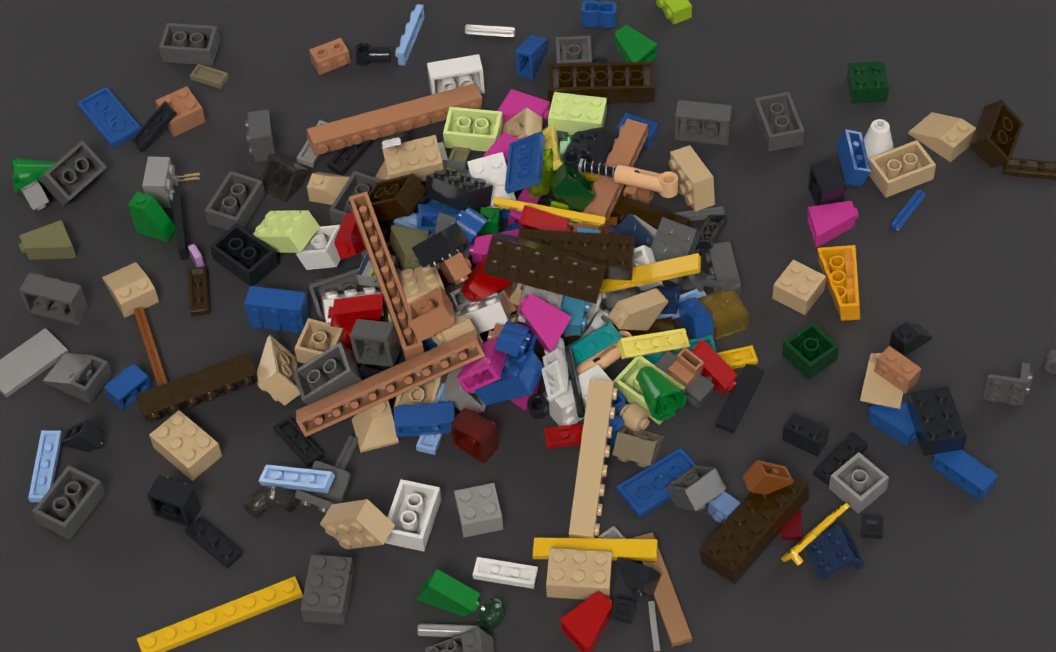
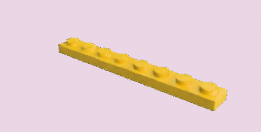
(221, 617)

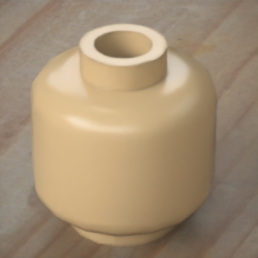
(635, 417)

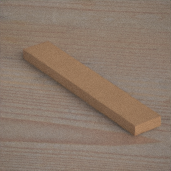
(668, 602)

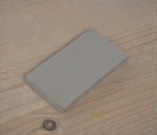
(29, 361)

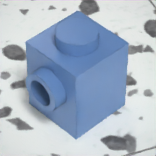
(722, 507)

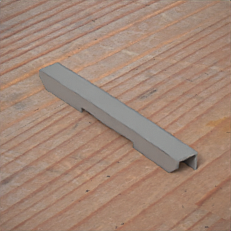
(653, 623)

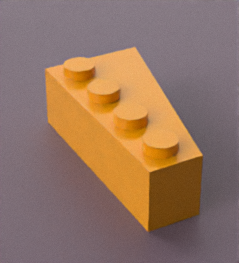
(841, 275)

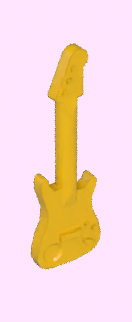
(793, 552)

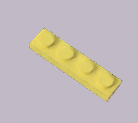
(551, 141)
(653, 343)

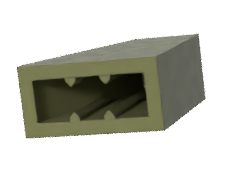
(402, 241)
(47, 243)

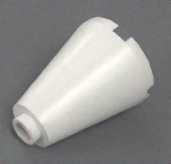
(878, 138)

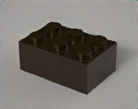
(996, 134)
(396, 197)

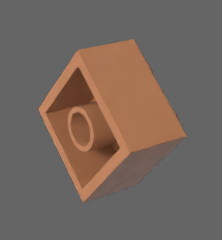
(188, 111)
(430, 314)

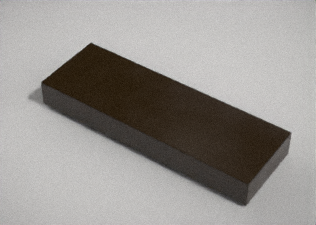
(1030, 168)
(198, 291)

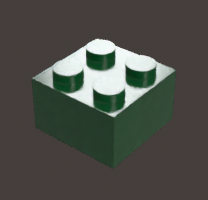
(867, 82)
(572, 188)
(810, 350)

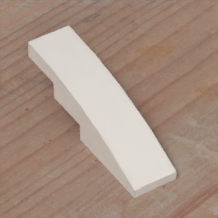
(555, 371)

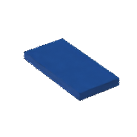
(109, 117)
(524, 162)
(647, 488)

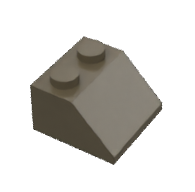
(637, 446)

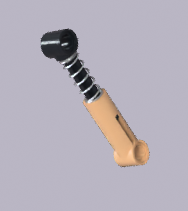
(663, 183)
(603, 359)

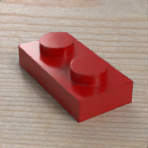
(563, 436)

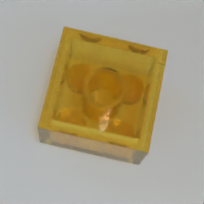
(727, 312)

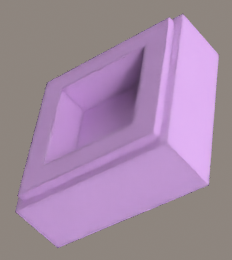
(195, 255)

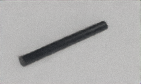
(575, 382)

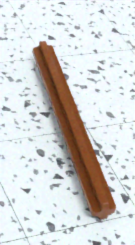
(150, 346)

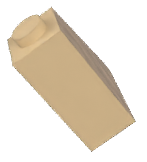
(638, 311)

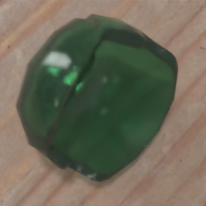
(491, 614)

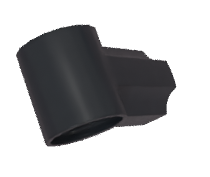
(367, 54)

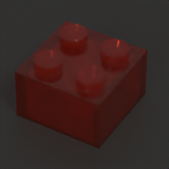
(474, 435)

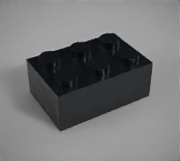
(458, 189)
(244, 255)
(936, 421)

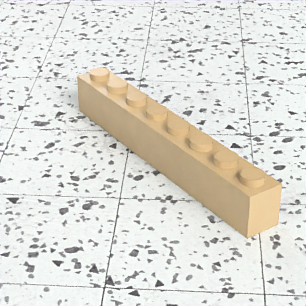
(592, 459)

